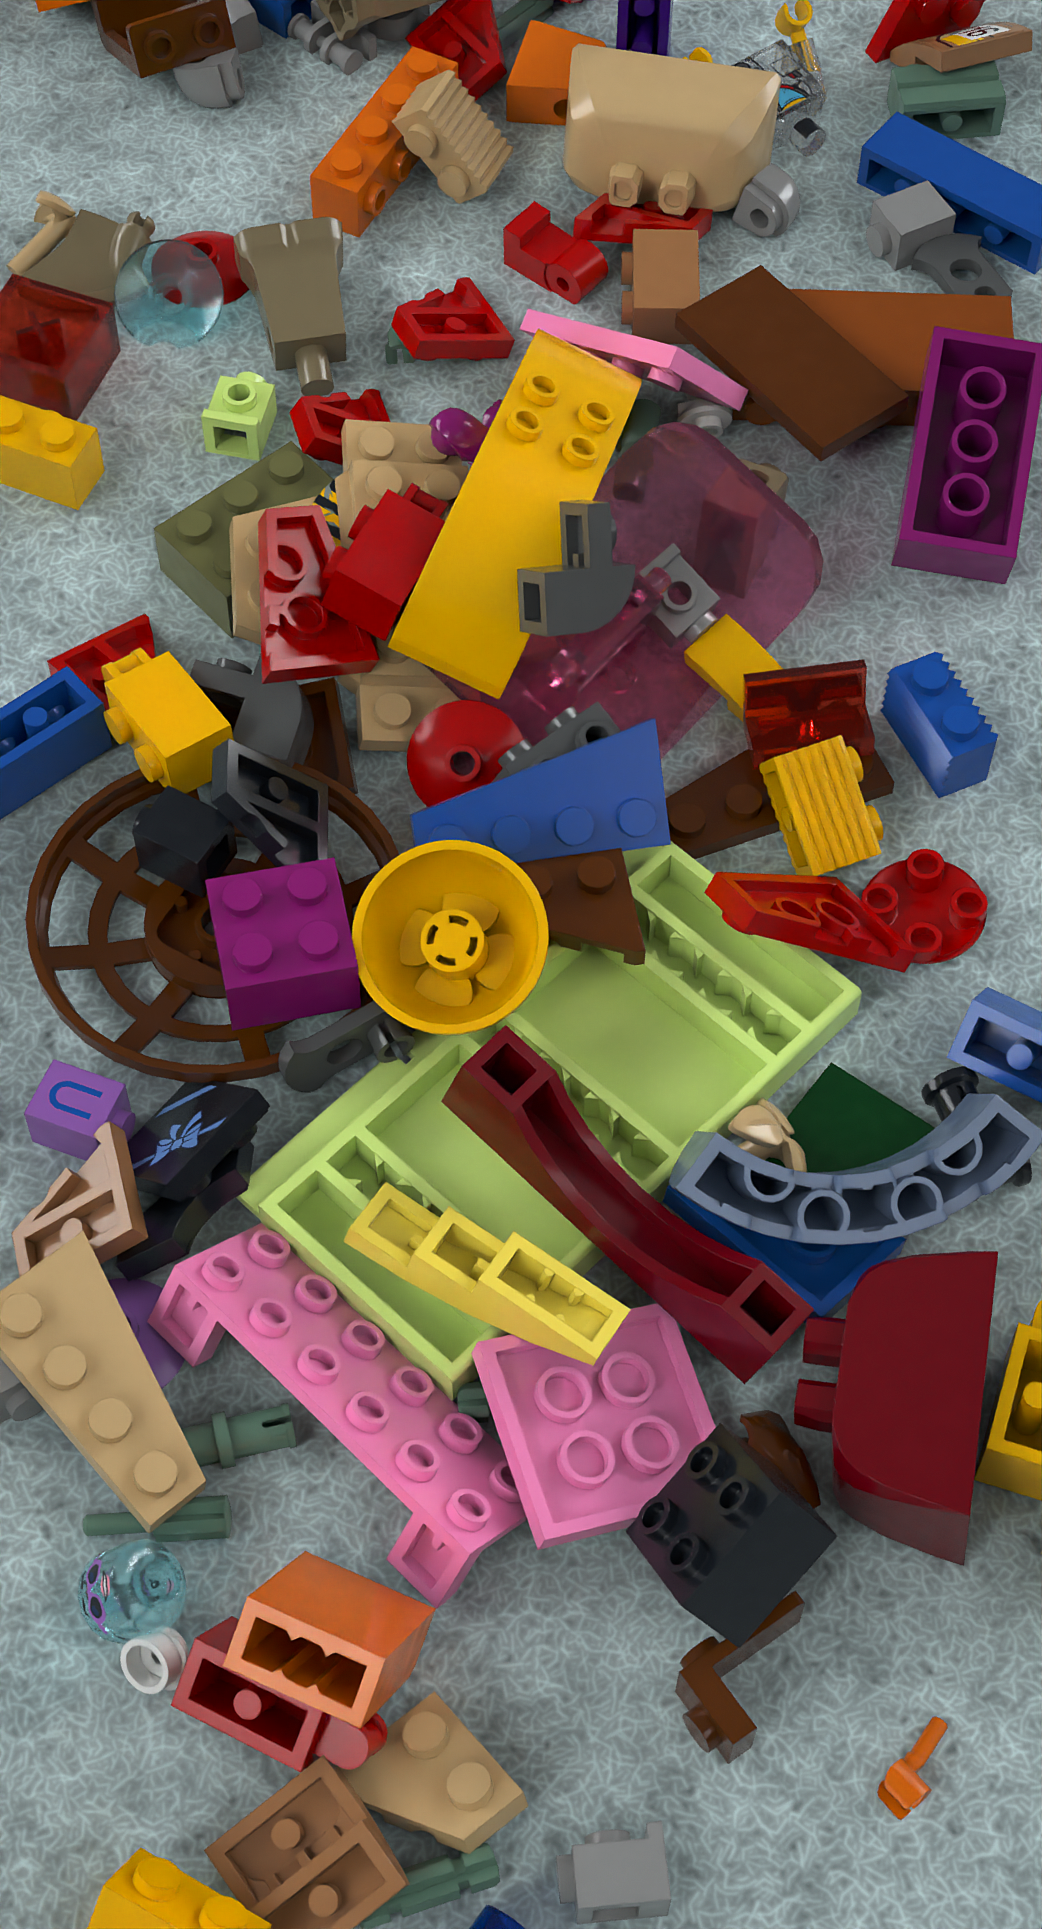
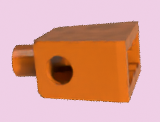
(541, 75)

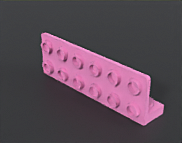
(359, 1390)

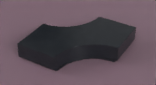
(175, 1223)

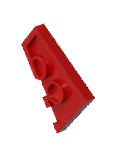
(297, 632)
(809, 914)

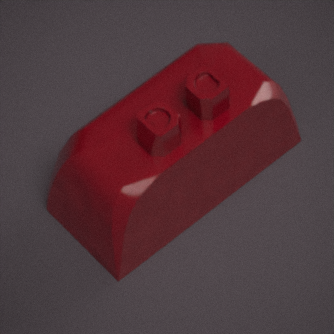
(906, 1395)

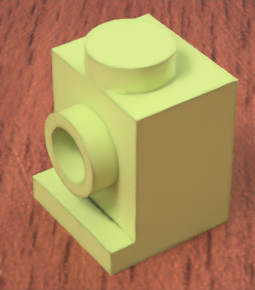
(240, 405)

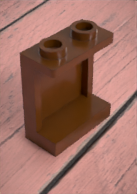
(162, 33)

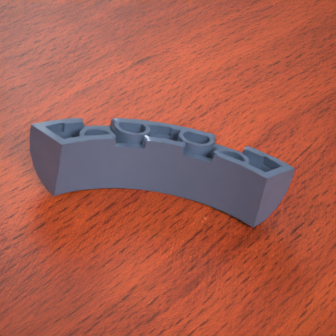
(876, 1202)

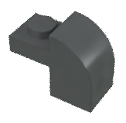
(588, 584)
(272, 715)

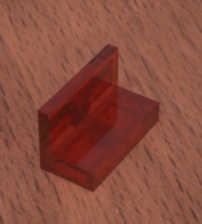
(806, 707)

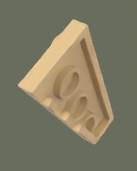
(91, 1377)

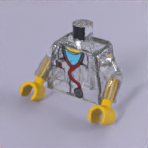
(801, 77)

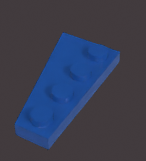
(569, 805)

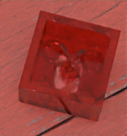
(54, 345)

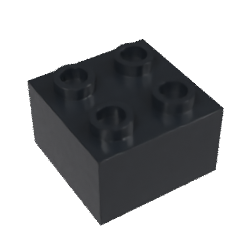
(729, 1535)

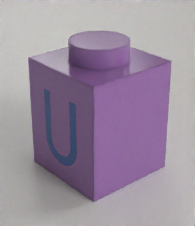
(73, 1106)

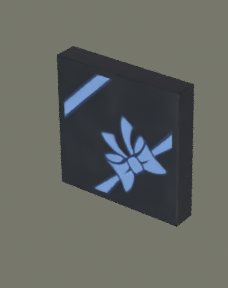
(192, 1135)

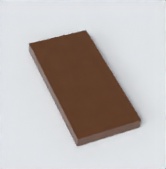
(791, 362)

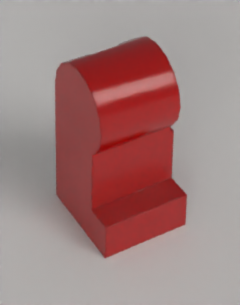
(552, 255)

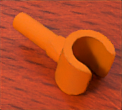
(902, 1784)

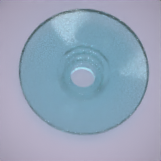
(154, 272)

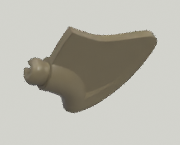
(93, 254)

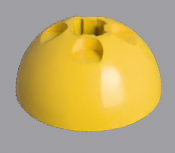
(433, 907)

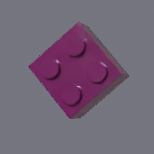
(284, 943)

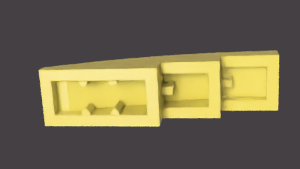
(491, 1280)

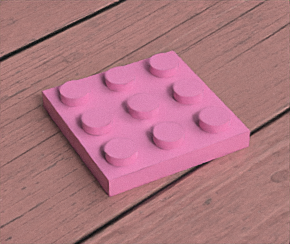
(595, 1437)

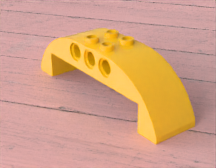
(540, 450)

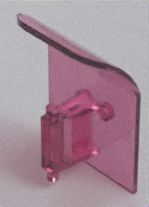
(732, 532)

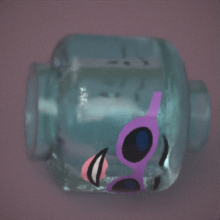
(132, 1590)

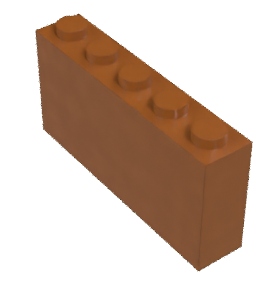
(896, 332)

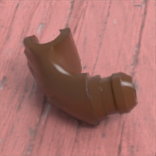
(773, 1440)

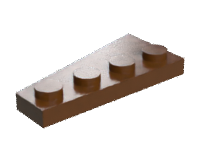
(735, 807)

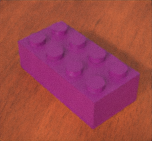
(970, 456)

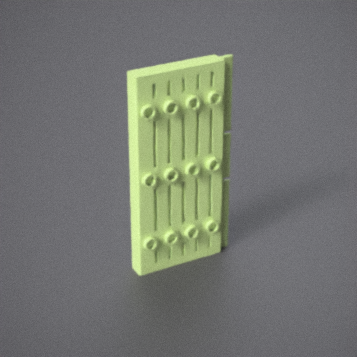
(641, 1056)

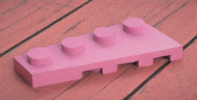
(648, 359)

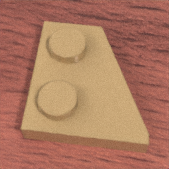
(438, 1779)

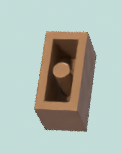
(662, 282)

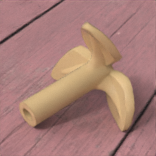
(58, 219)
(768, 1135)

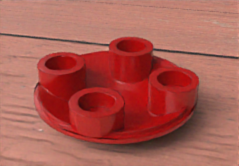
(929, 905)

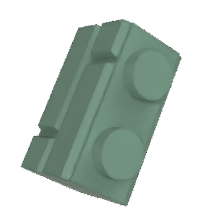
(954, 102)

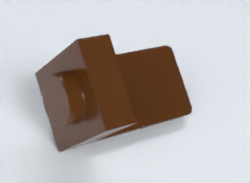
(714, 1713)

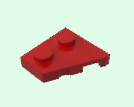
(616, 223)
(452, 326)
(321, 419)

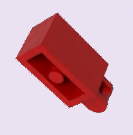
(385, 560)
(266, 1717)

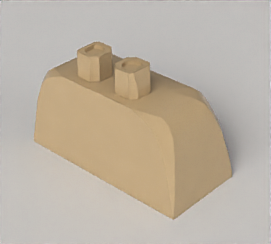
(666, 128)

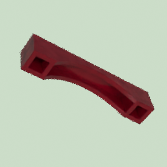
(715, 1293)

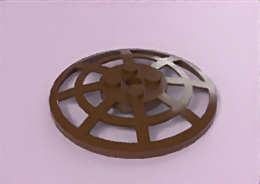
(172, 932)

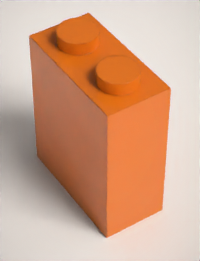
(329, 1638)

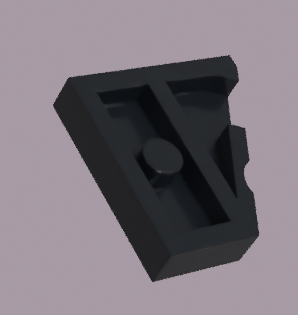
(271, 804)

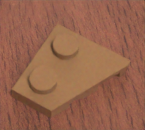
(95, 1200)

